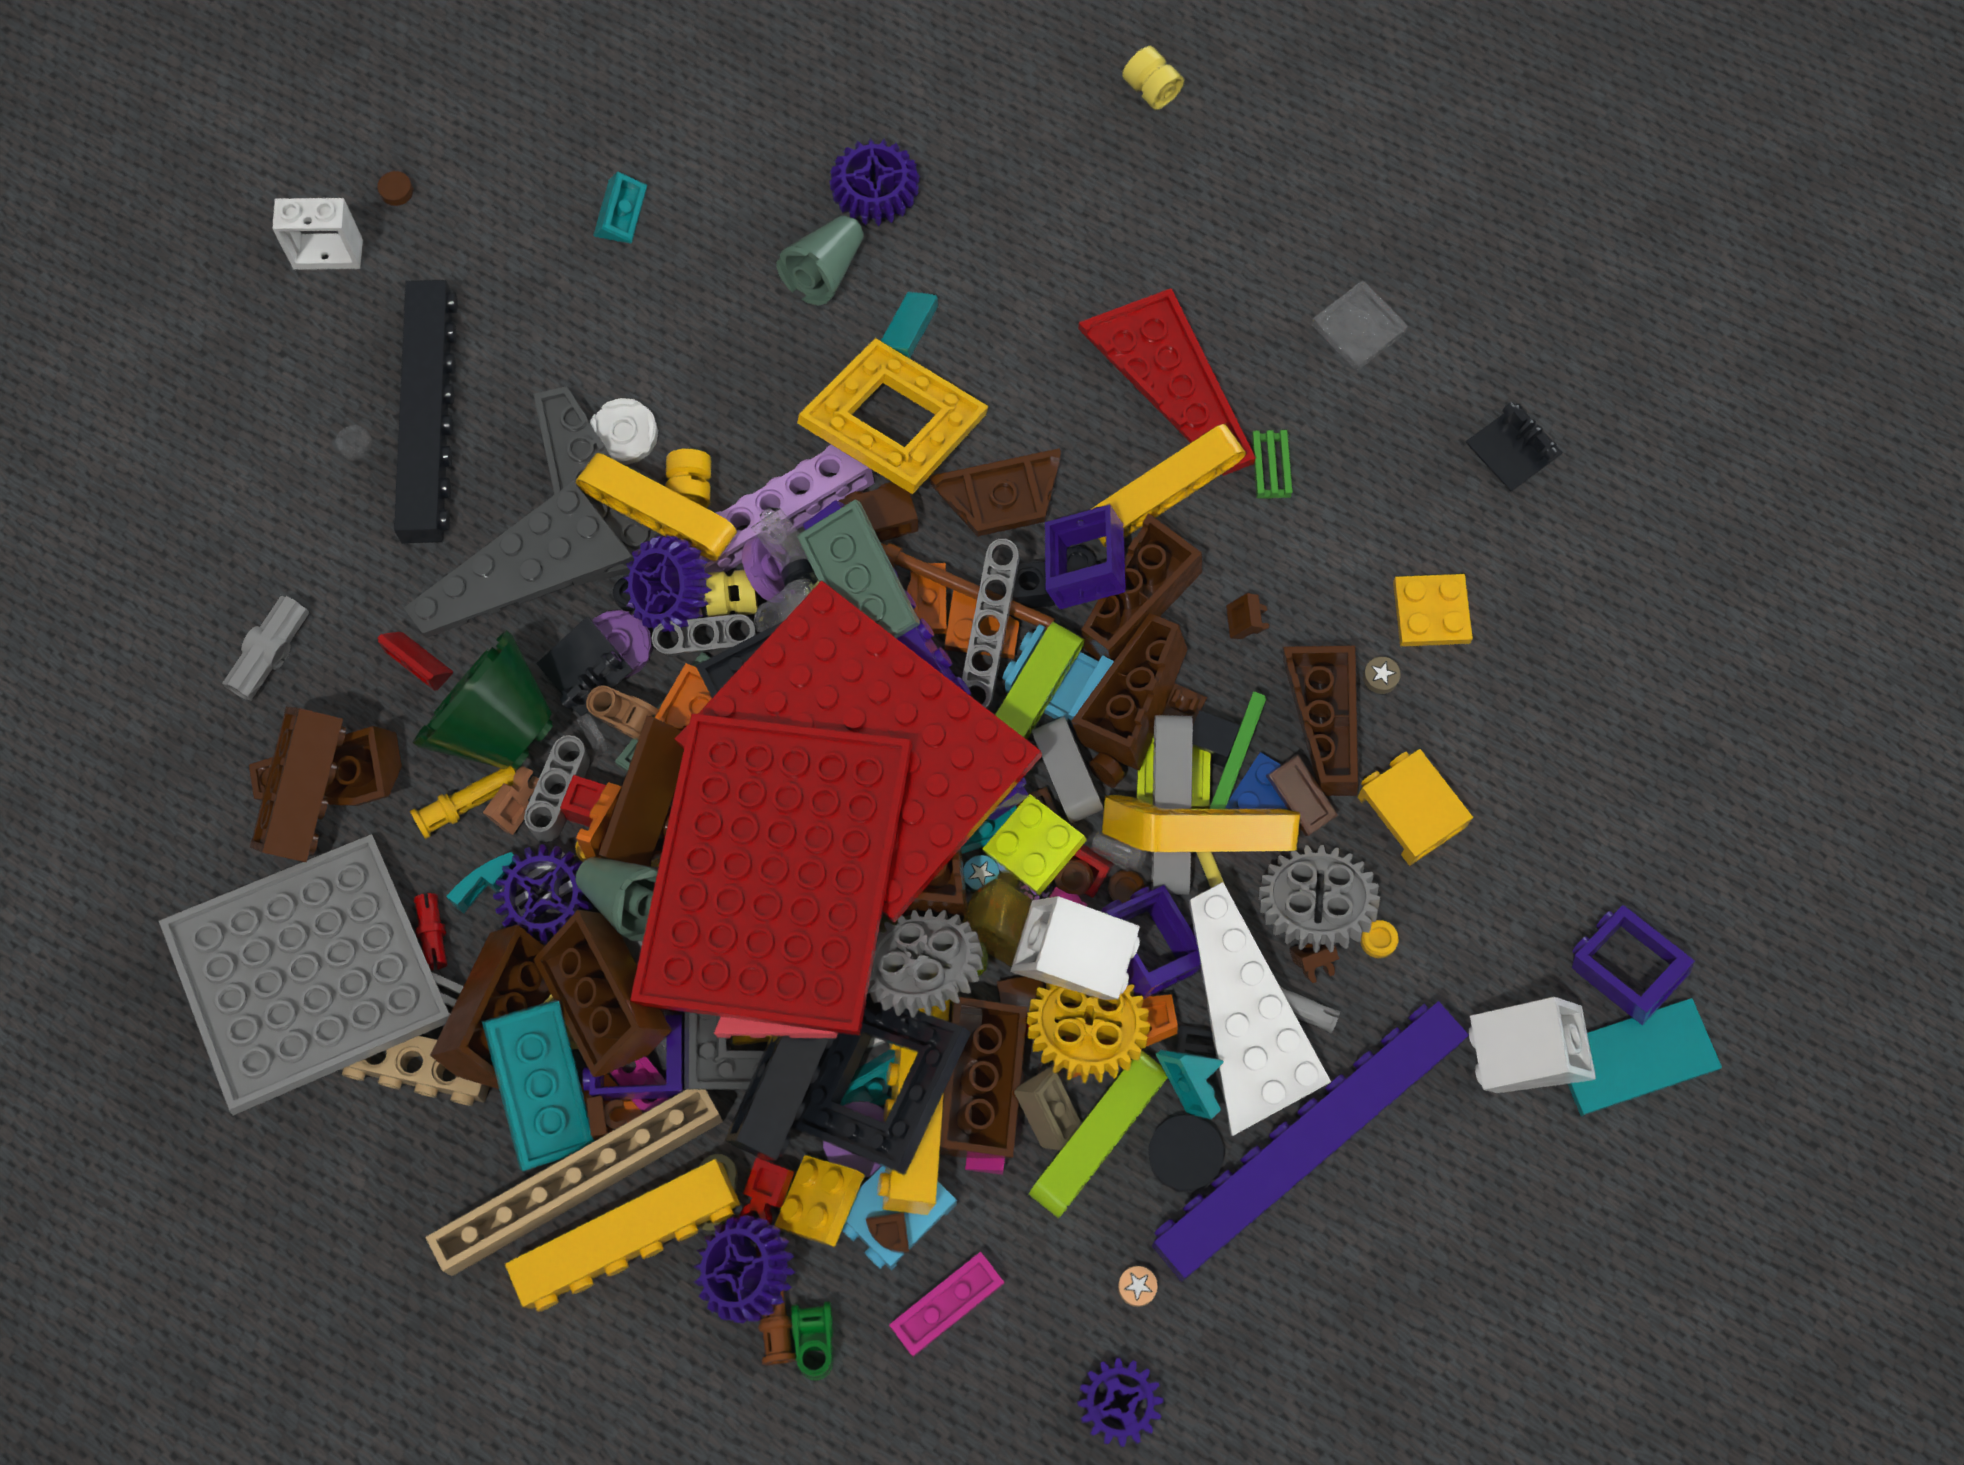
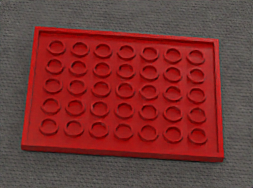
(849, 674)
(773, 874)

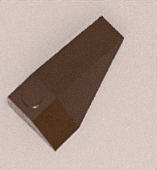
(364, 770)

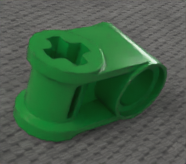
(813, 1332)

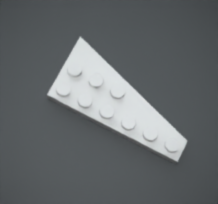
(1251, 1021)

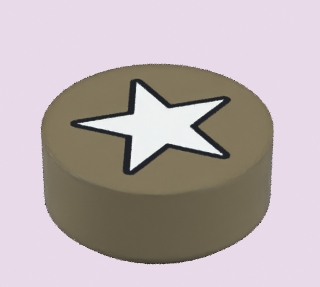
(1381, 675)

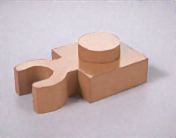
(510, 802)

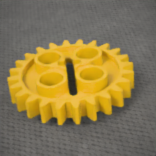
(1087, 1053)

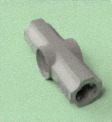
(265, 648)

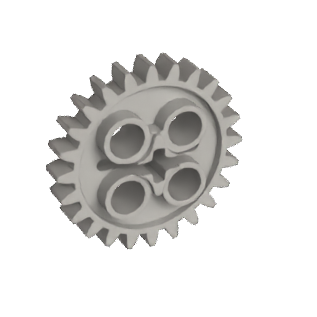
(1352, 899)
(924, 962)

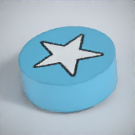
(979, 871)

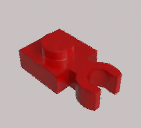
(767, 1187)

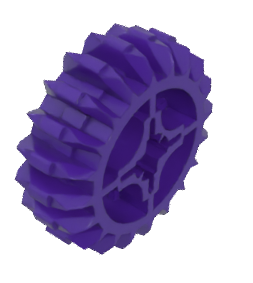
(853, 181)
(666, 575)
(551, 879)
(760, 1281)

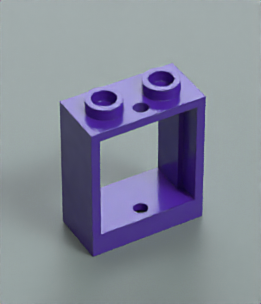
(1090, 582)
(1173, 929)
(1637, 1007)
(674, 1071)

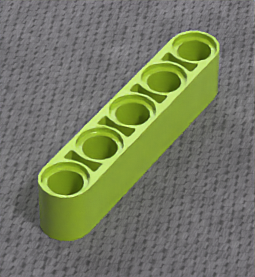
(1040, 679)
(1098, 1135)

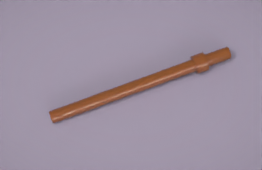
(959, 584)

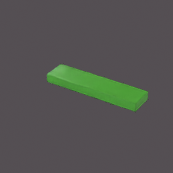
(1238, 751)

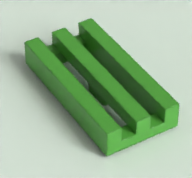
(1271, 437)

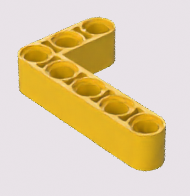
(1198, 829)

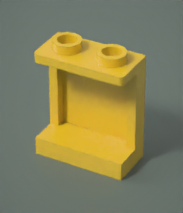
(1415, 804)

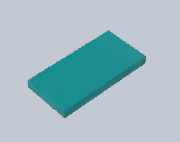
(1646, 1058)
(538, 1084)

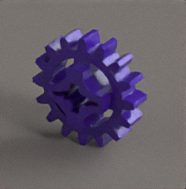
(1112, 1384)

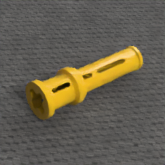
(449, 808)

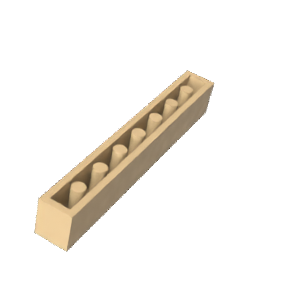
(573, 1180)

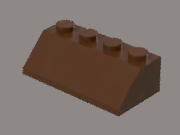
(297, 784)
(646, 797)
(594, 981)
(498, 984)
(980, 1094)

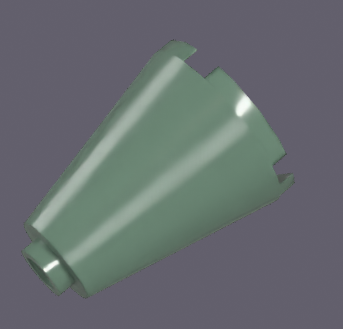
(820, 259)
(619, 892)

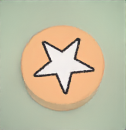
(1137, 1286)

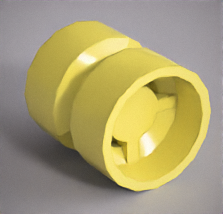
(1152, 76)
(720, 596)

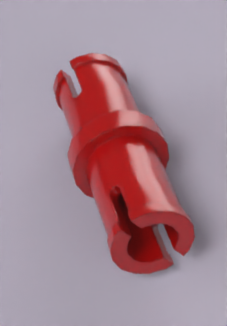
(430, 930)

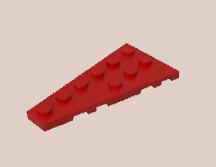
(1164, 361)

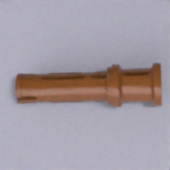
(776, 1333)

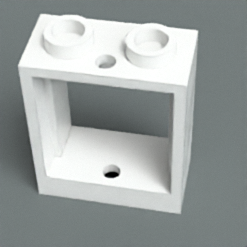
(307, 250)

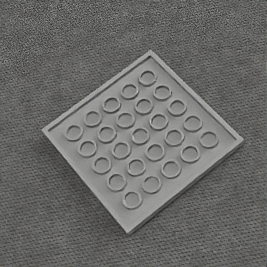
(303, 973)

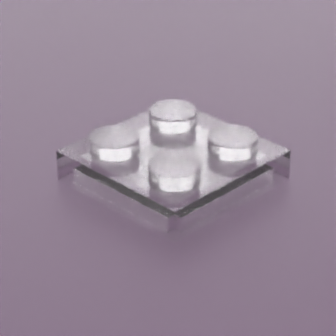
(1359, 325)

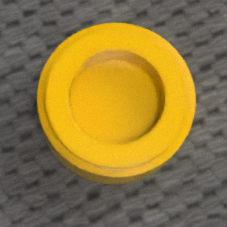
(1380, 940)

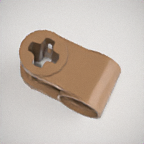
(625, 713)

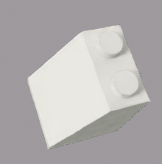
(1076, 948)
(1531, 1046)

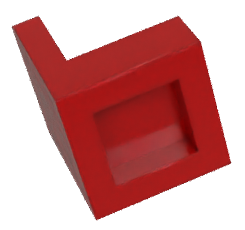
(580, 800)

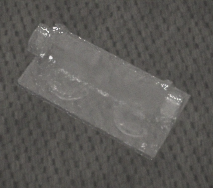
(779, 536)

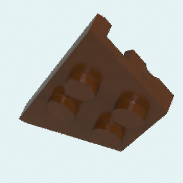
(1002, 492)

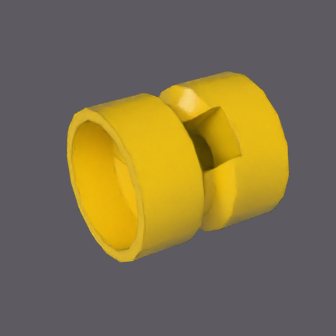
(689, 474)

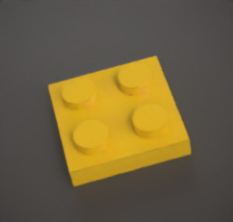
(1432, 610)
(819, 1200)

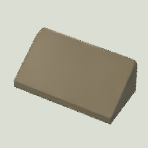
(1048, 1109)

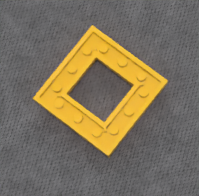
(908, 466)

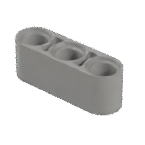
(687, 643)
(1067, 770)
(555, 772)

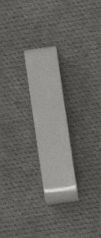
(988, 608)
(1172, 791)

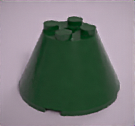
(490, 711)

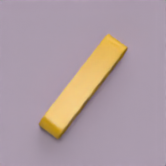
(1175, 478)
(655, 505)

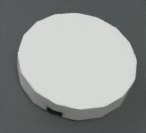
(632, 427)

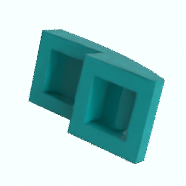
(470, 888)

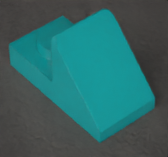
(1188, 1078)

